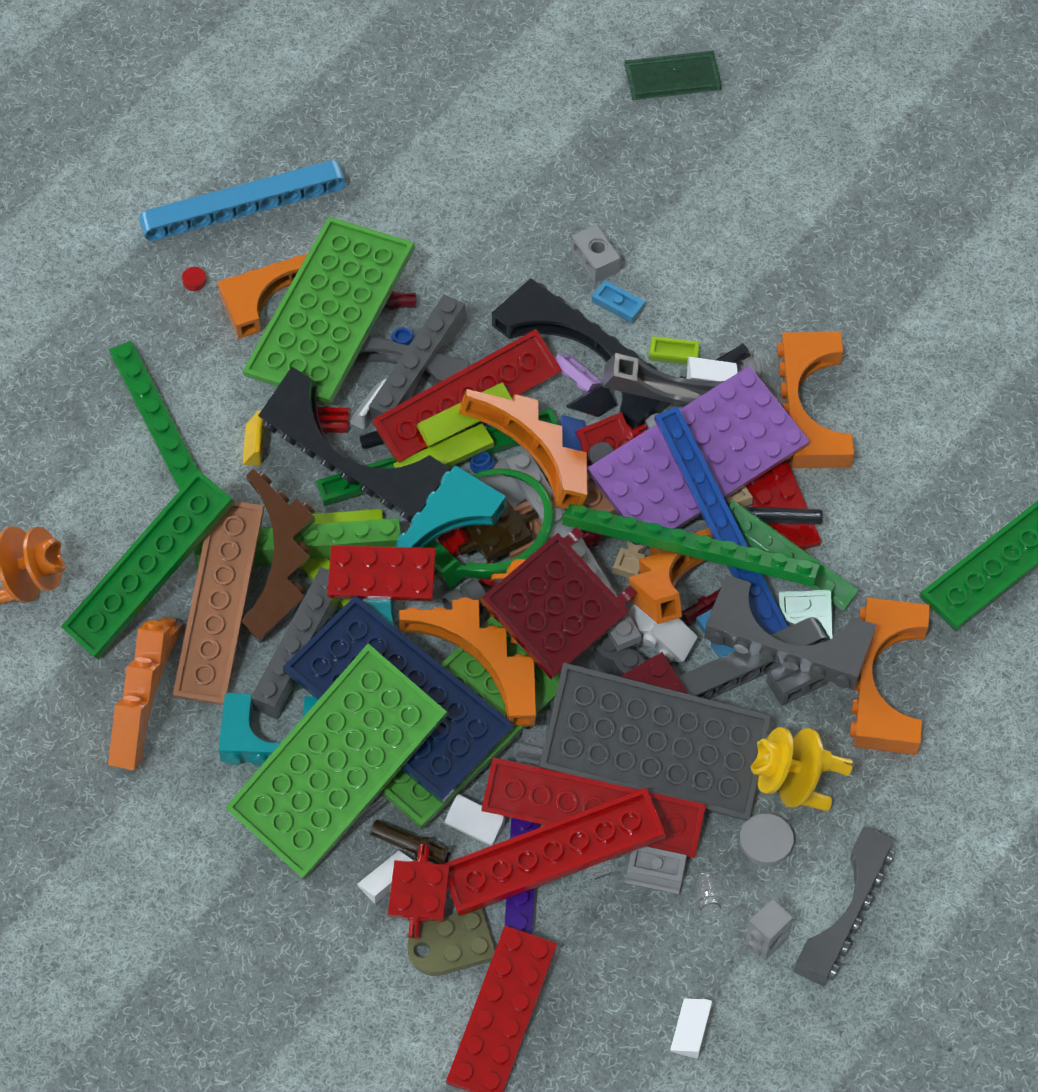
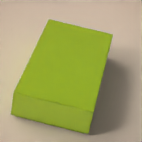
(673, 350)

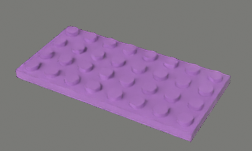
(738, 433)

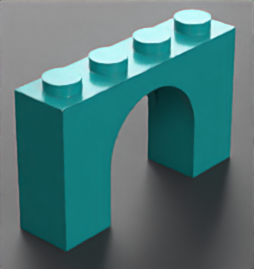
(237, 740)

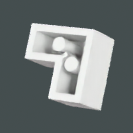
(669, 637)

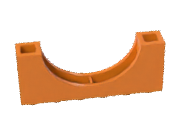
(247, 293)

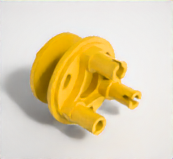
(795, 767)

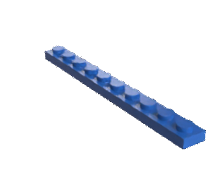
(716, 512)

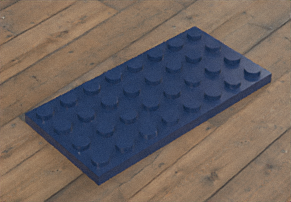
(458, 742)

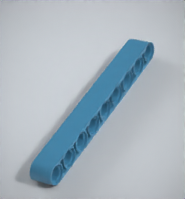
(242, 200)

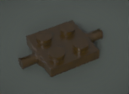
(501, 538)

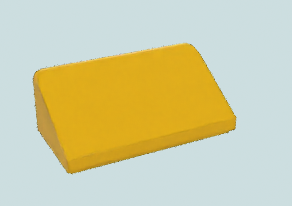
(253, 441)

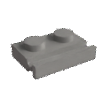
(656, 870)

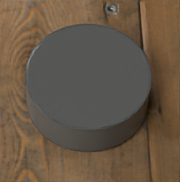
(598, 452)

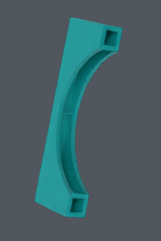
(455, 504)

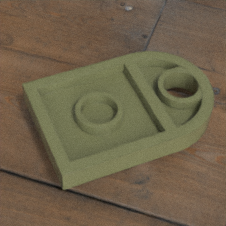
(453, 944)

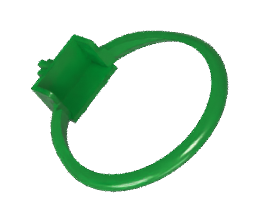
(451, 571)

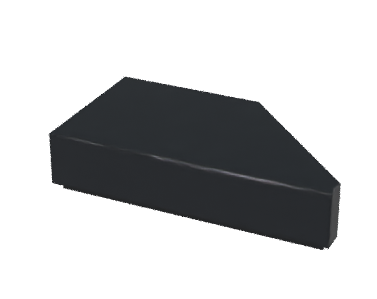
(594, 401)

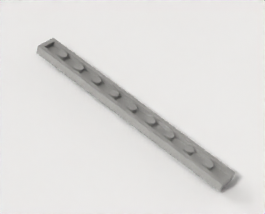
(622, 633)

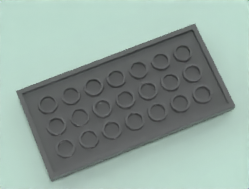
(654, 740)

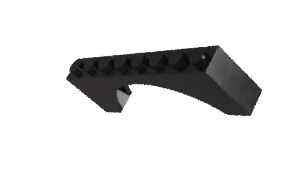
(539, 309)
(295, 414)

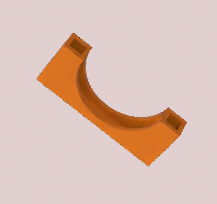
(801, 356)
(876, 722)

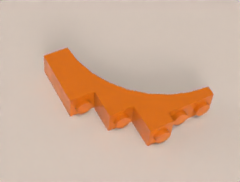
(543, 440)
(657, 582)
(488, 646)
(142, 678)

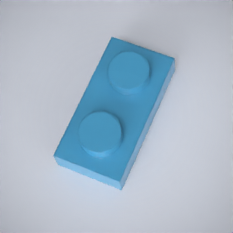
(618, 301)

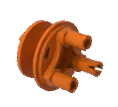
(28, 563)

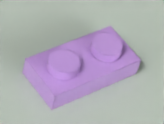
(574, 369)

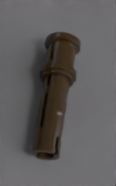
(437, 854)

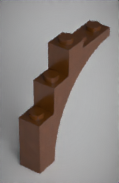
(288, 522)

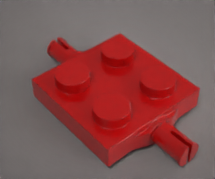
(609, 430)
(418, 891)

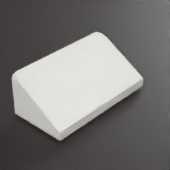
(710, 370)
(362, 415)
(470, 820)
(379, 881)
(691, 1027)

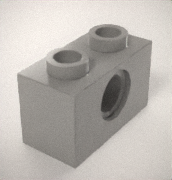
(596, 253)
(768, 930)

